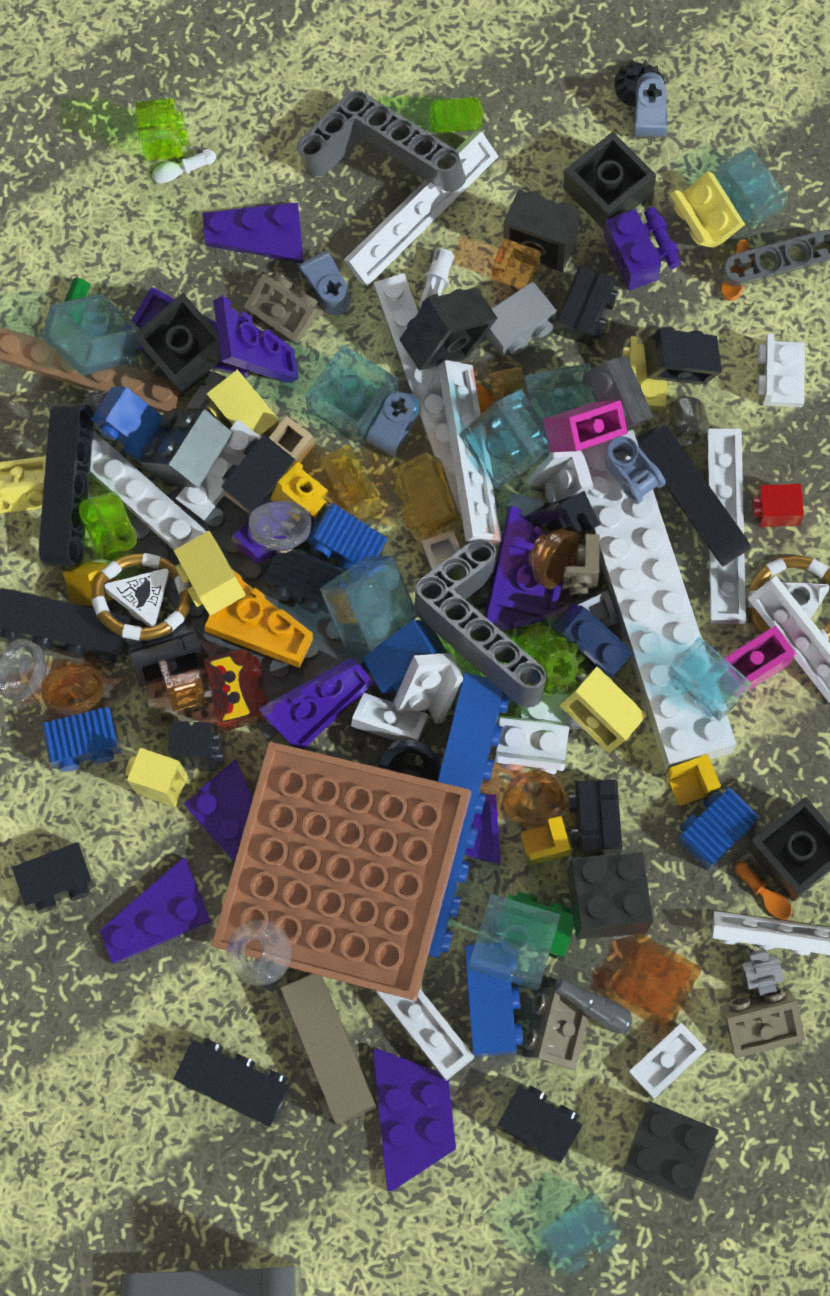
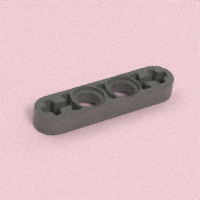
(780, 255)

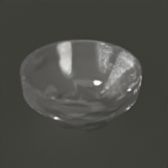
(280, 519)
(16, 670)
(275, 957)

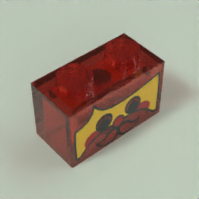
(236, 689)

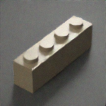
(327, 1048)

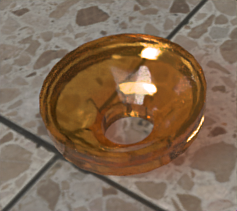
(551, 555)
(70, 683)
(535, 807)

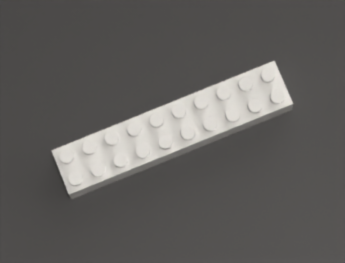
(651, 612)

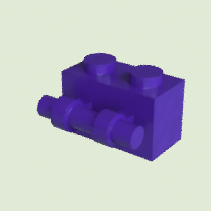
(633, 249)

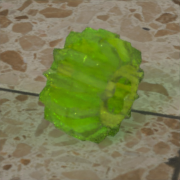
(456, 115)
(566, 664)

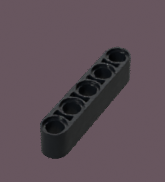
(65, 484)
(693, 494)

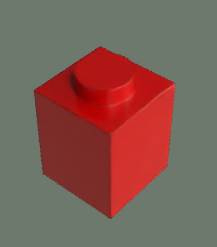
(778, 505)

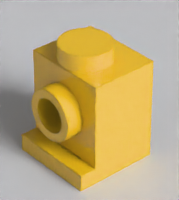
(301, 489)

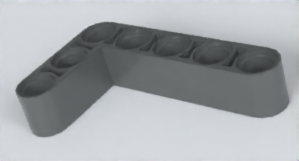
(363, 117)
(448, 588)
(238, 1282)

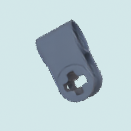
(650, 111)
(324, 281)
(391, 426)
(635, 475)

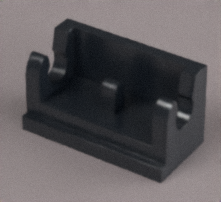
(569, 513)

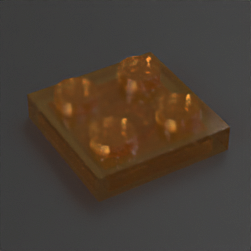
(653, 982)

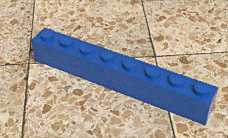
(466, 766)

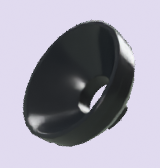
(394, 759)

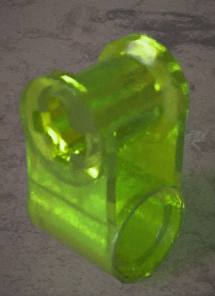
(107, 522)

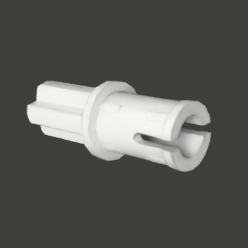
(437, 276)

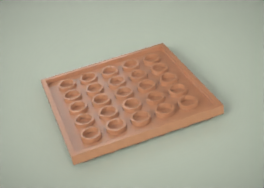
(346, 867)

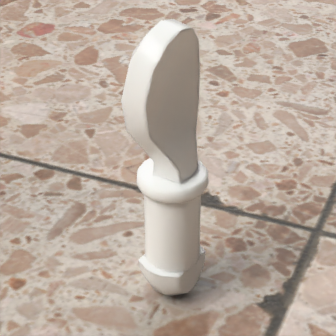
(168, 171)

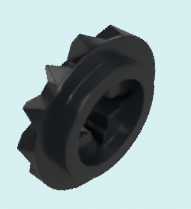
(625, 85)

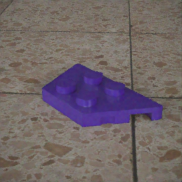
(514, 594)
(413, 1117)

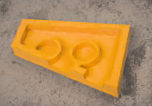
(261, 627)

